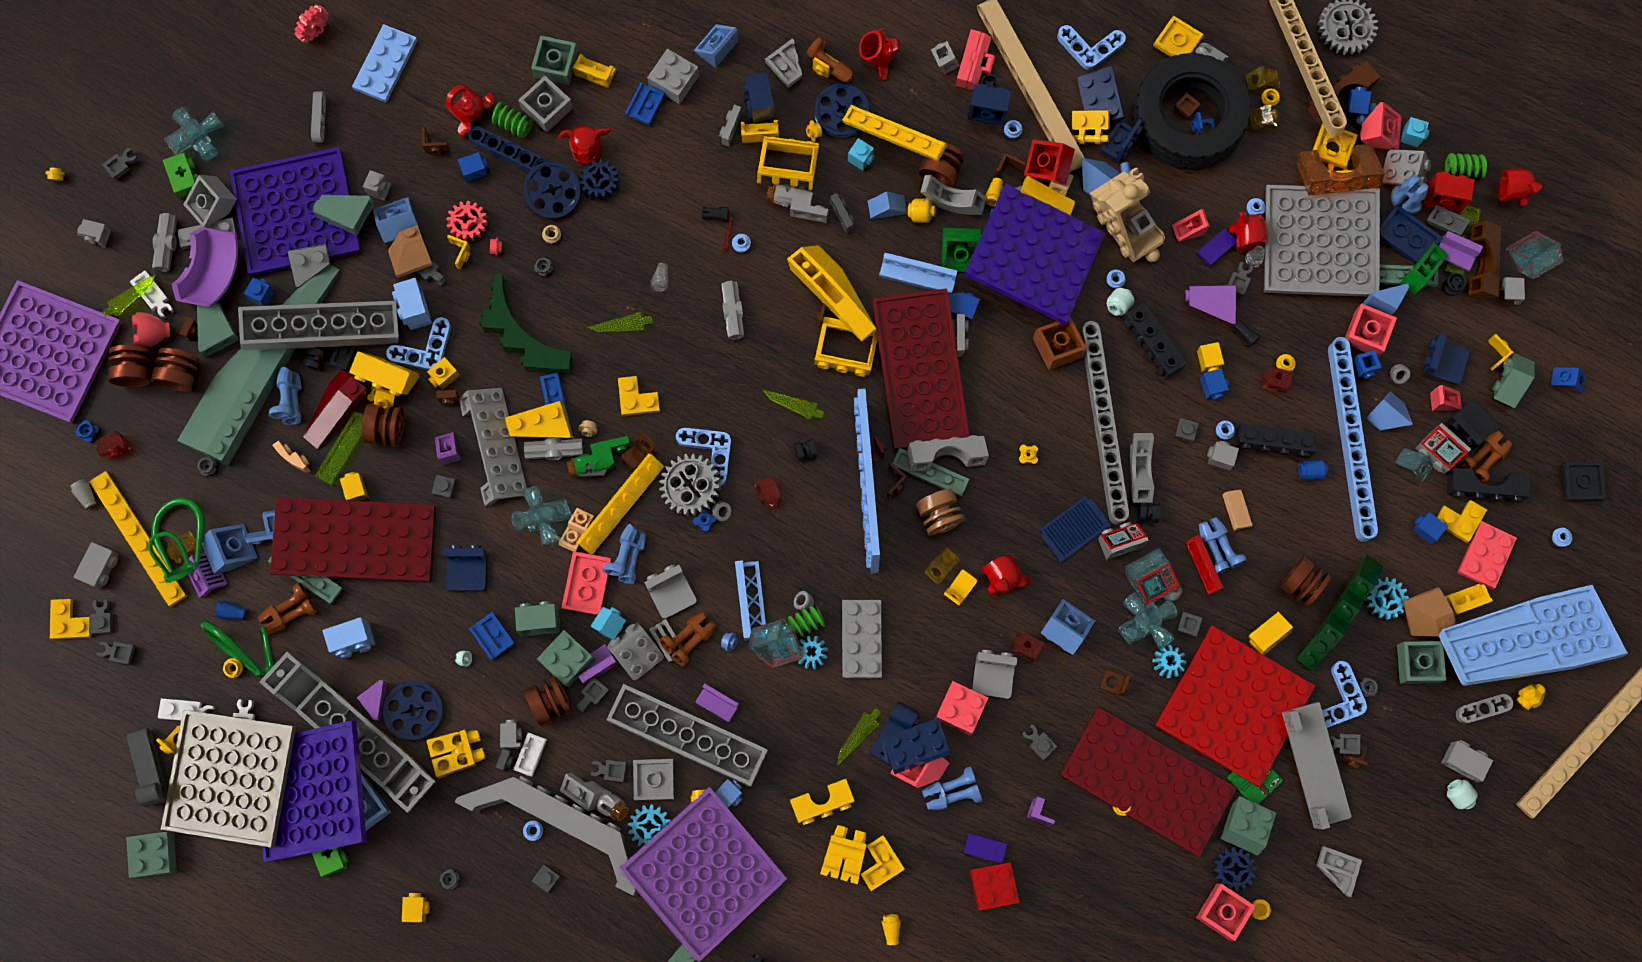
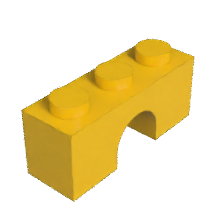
(806, 809)

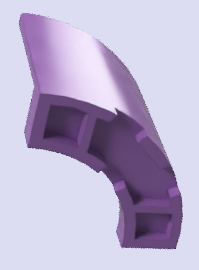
(211, 268)

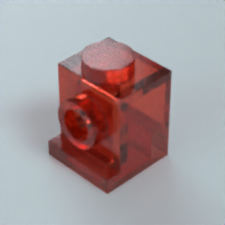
(1272, 383)
(112, 445)
(768, 492)
(1028, 653)

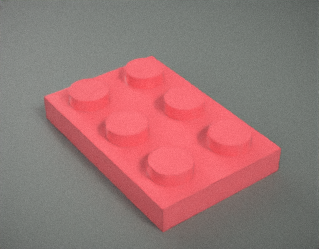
(1487, 555)
(586, 584)

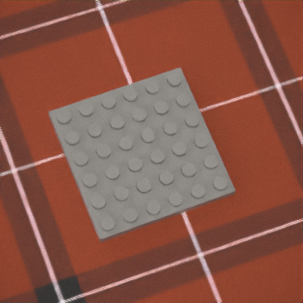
(1322, 242)

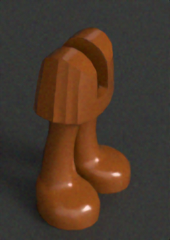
(839, 69)
(1491, 446)
(275, 612)
(693, 627)

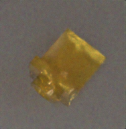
(1263, 117)
(173, 549)

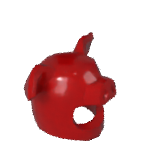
(878, 50)
(469, 106)
(585, 142)
(1518, 184)
(1250, 231)
(1004, 575)

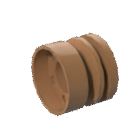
(939, 509)

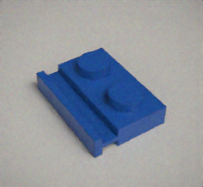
(645, 104)
(492, 636)

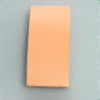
(294, 459)
(576, 527)

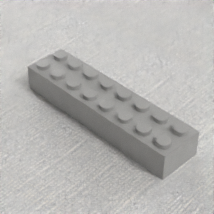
(318, 325)
(687, 735)

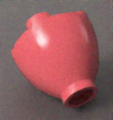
(149, 330)

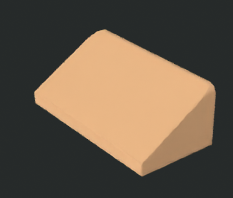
(1237, 510)

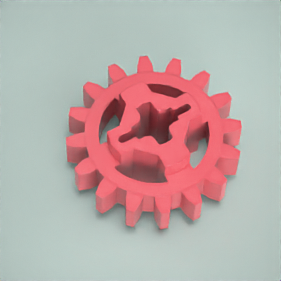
(311, 23)
(461, 215)

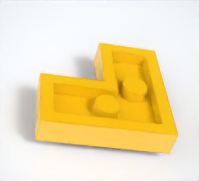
(634, 403)
(1465, 524)
(64, 625)
(886, 867)

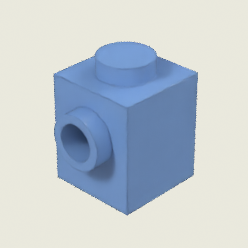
(730, 793)

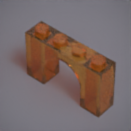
(1321, 180)

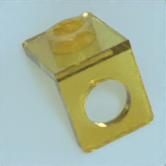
(1266, 76)
(945, 563)

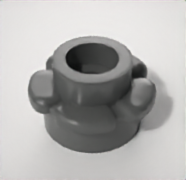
(543, 262)
(202, 466)
(1371, 683)
(449, 884)

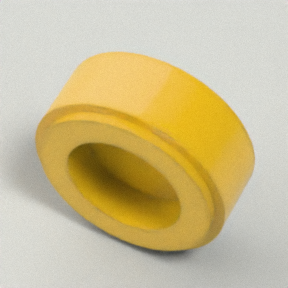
(1261, 910)

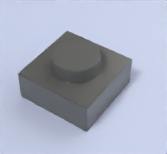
(1186, 430)
(443, 486)
(1189, 624)
(505, 760)
(546, 878)

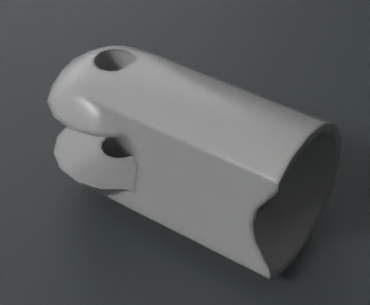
(1207, 49)

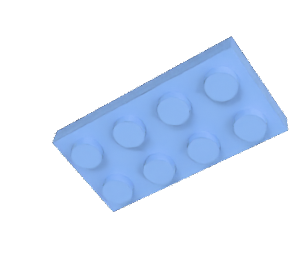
(384, 63)

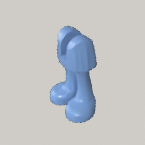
(1412, 189)
(288, 408)
(1220, 534)
(630, 540)
(945, 799)

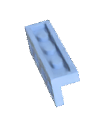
(917, 273)
(744, 606)

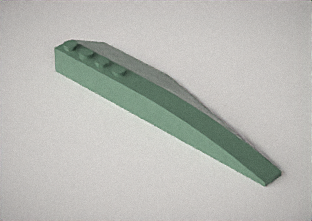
(244, 386)

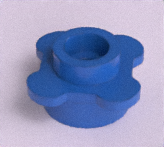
(81, 430)
(709, 520)

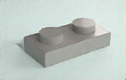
(732, 121)

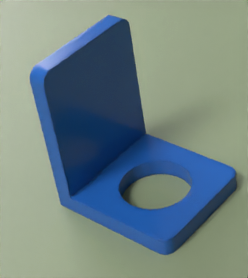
(1197, 124)
(1568, 377)

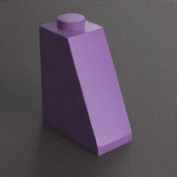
(1215, 300)

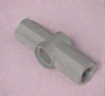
(164, 242)
(732, 310)
(553, 448)

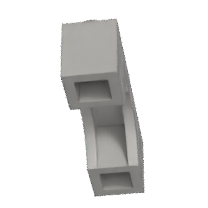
(970, 450)

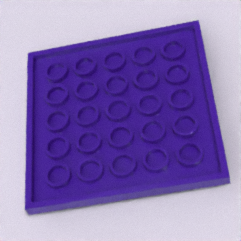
(278, 204)
(1034, 254)
(321, 794)

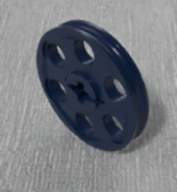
(833, 109)
(549, 199)
(420, 717)

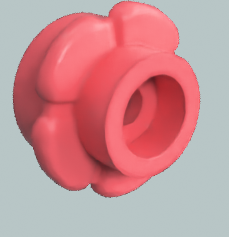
(495, 246)

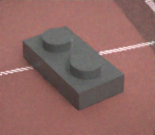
(839, 205)
(1448, 221)

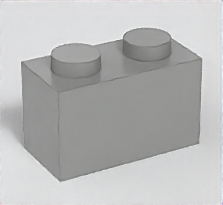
(96, 566)
(1467, 761)

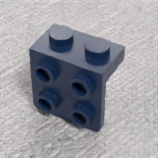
(1121, 140)
(1445, 360)
(466, 568)

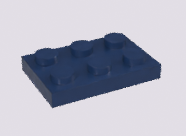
(1101, 93)
(1407, 234)
(916, 746)

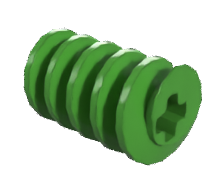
(510, 121)
(1466, 163)
(806, 621)

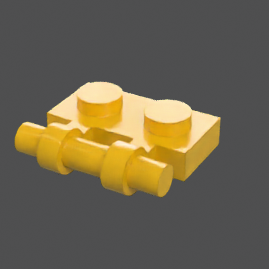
(1091, 120)

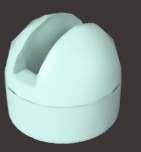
(467, 658)

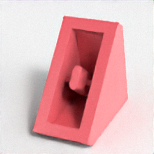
(1191, 226)
(1445, 399)

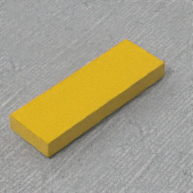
(1047, 195)

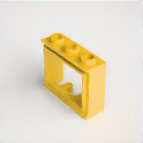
(790, 146)
(840, 364)

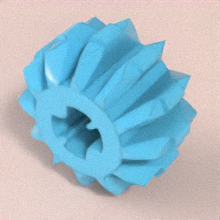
(818, 653)
(1162, 661)

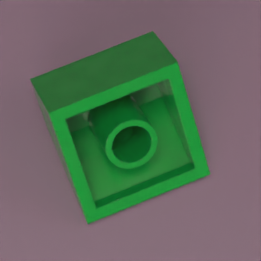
(958, 247)

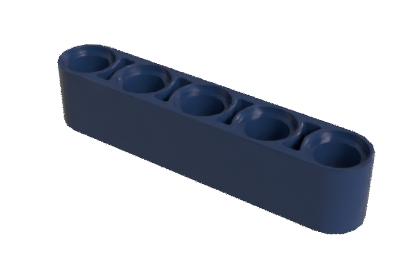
(503, 148)

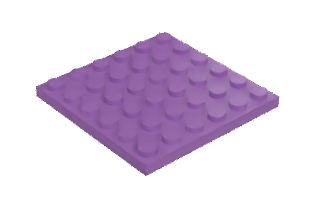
(51, 350)
(702, 874)

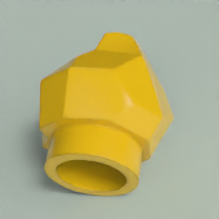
(1531, 696)

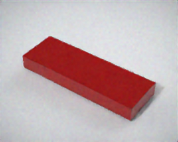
(1204, 565)

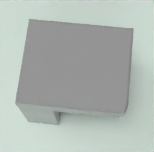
(1514, 289)

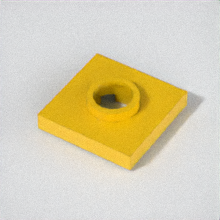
(1345, 143)

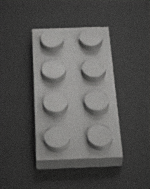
(861, 639)

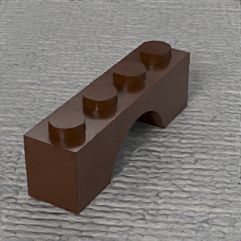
(1360, 76)
(1486, 282)

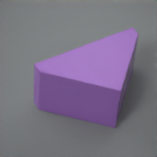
(447, 449)
(374, 699)

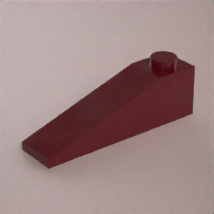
(338, 402)

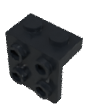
(1472, 424)

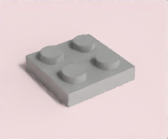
(653, 779)

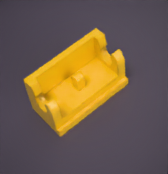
(593, 71)
(756, 132)
(1468, 599)
(1270, 633)

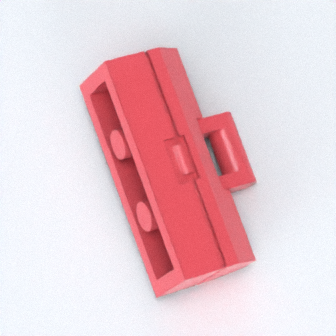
(975, 52)

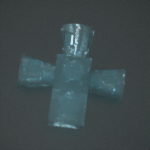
(193, 134)
(541, 515)
(1147, 621)

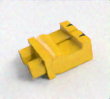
(461, 752)
(847, 850)

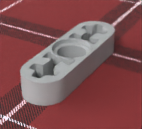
(318, 117)
(1496, 699)

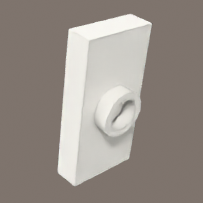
(530, 754)

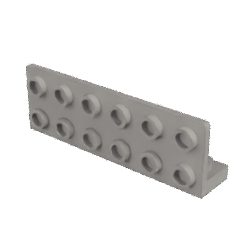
(495, 444)
(1316, 765)

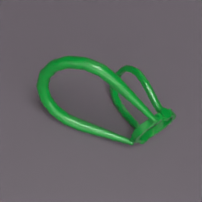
(182, 571)
(232, 649)

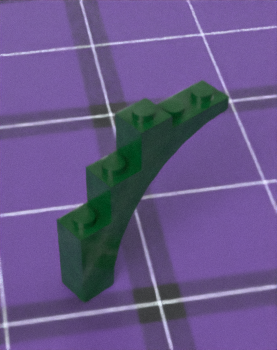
(515, 340)
(1346, 608)

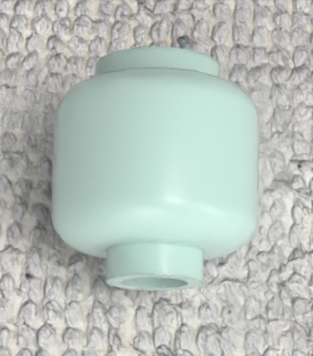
(1120, 301)
(1462, 794)

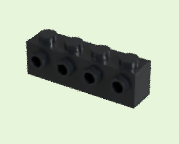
(1154, 341)
(1276, 440)

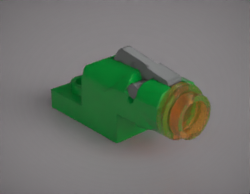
(600, 459)

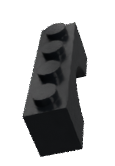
(1465, 483)

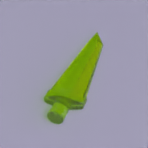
(123, 300)
(631, 322)
(799, 406)
(860, 732)

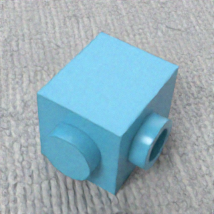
(1414, 132)
(861, 154)
(608, 622)

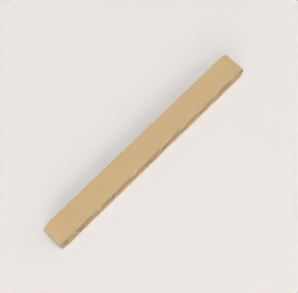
(1308, 72)
(1027, 78)

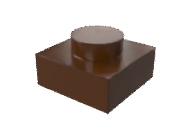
(1187, 106)
(189, 329)
(448, 397)

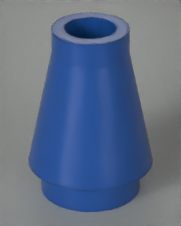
(227, 610)

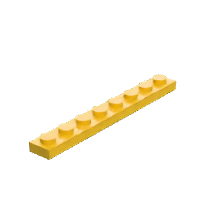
(135, 536)

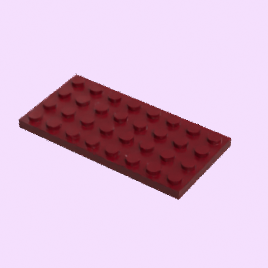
(920, 367)
(352, 539)
(1158, 783)

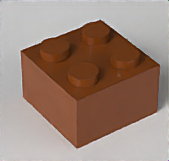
(1059, 343)

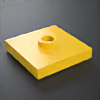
(1178, 38)

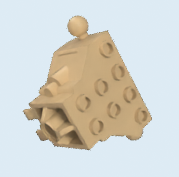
(1117, 202)

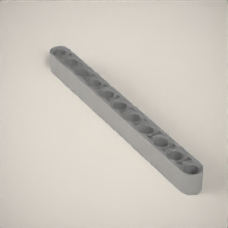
(1104, 431)

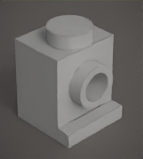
(945, 57)
(376, 185)
(94, 232)
(510, 735)

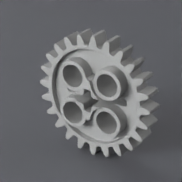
(1331, 27)
(703, 473)

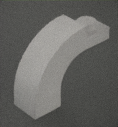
(954, 200)
(1140, 468)

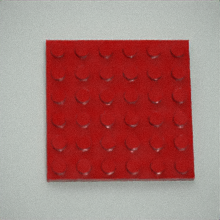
(1233, 706)

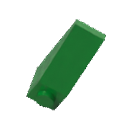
(1424, 268)

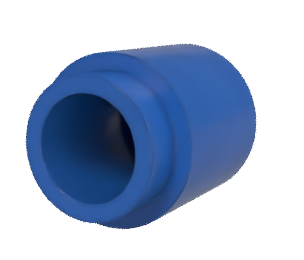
(1312, 470)

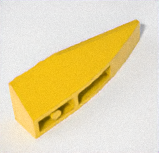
(832, 287)

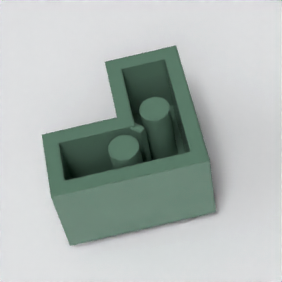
(1516, 379)

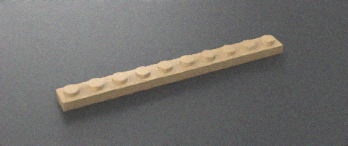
(1582, 747)

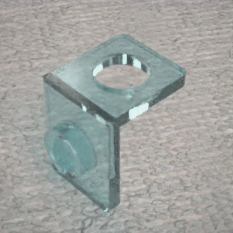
(1414, 461)

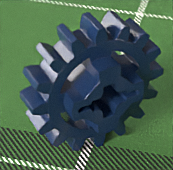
(591, 176)
(1233, 861)

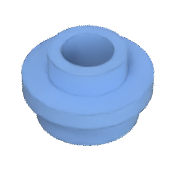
(1013, 124)
(1250, 208)
(741, 248)
(1116, 273)
(1229, 426)
(1557, 539)
(526, 830)

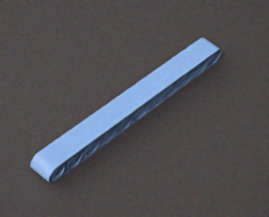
(1348, 446)

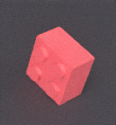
(1370, 329)
(961, 708)
(1225, 912)

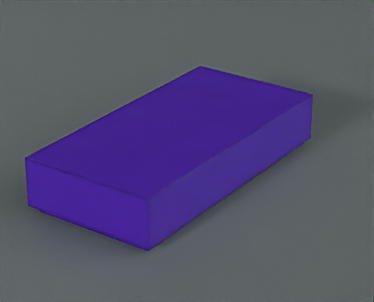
(1217, 247)
(985, 848)

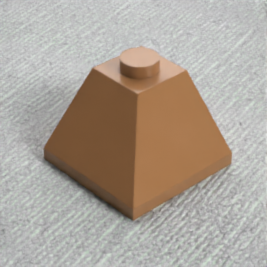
(409, 252)
(1428, 613)

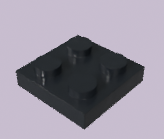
(1584, 481)

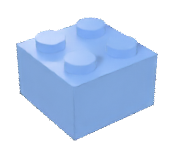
(411, 304)
(349, 638)

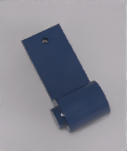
(900, 719)

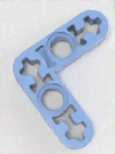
(1091, 53)
(424, 356)
(716, 449)
(1347, 705)

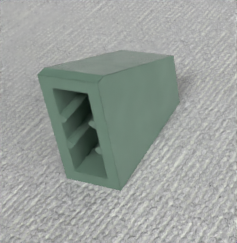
(344, 211)
(214, 329)

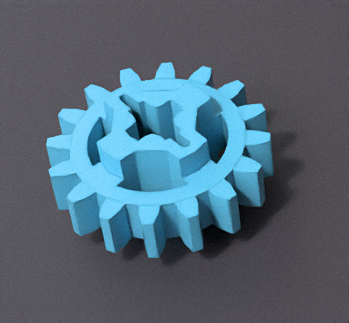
(1395, 601)
(650, 817)

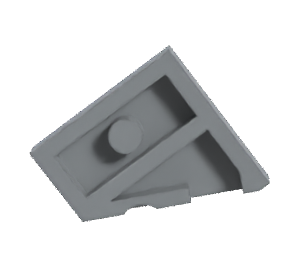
(785, 63)
(308, 262)
(1339, 869)

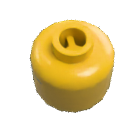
(921, 210)

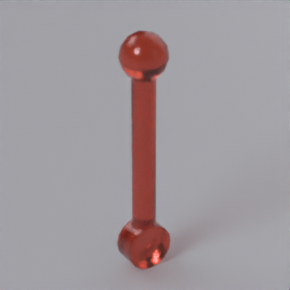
(725, 247)

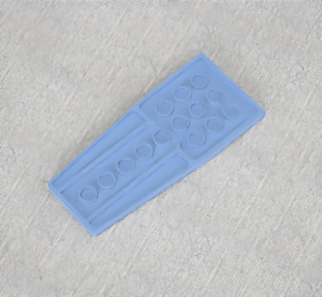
(866, 482)
(1533, 638)

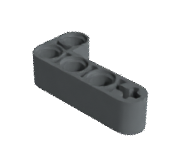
(147, 768)

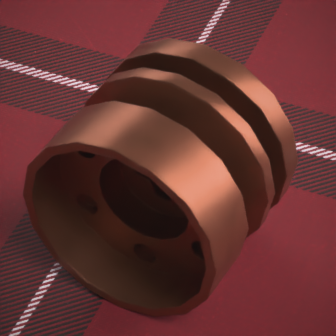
(946, 168)
(129, 366)
(175, 369)
(381, 425)
(1306, 581)
(547, 701)

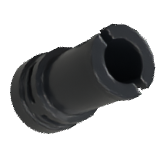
(720, 213)
(1247, 334)

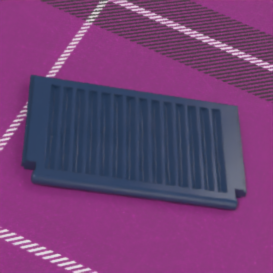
(1074, 528)

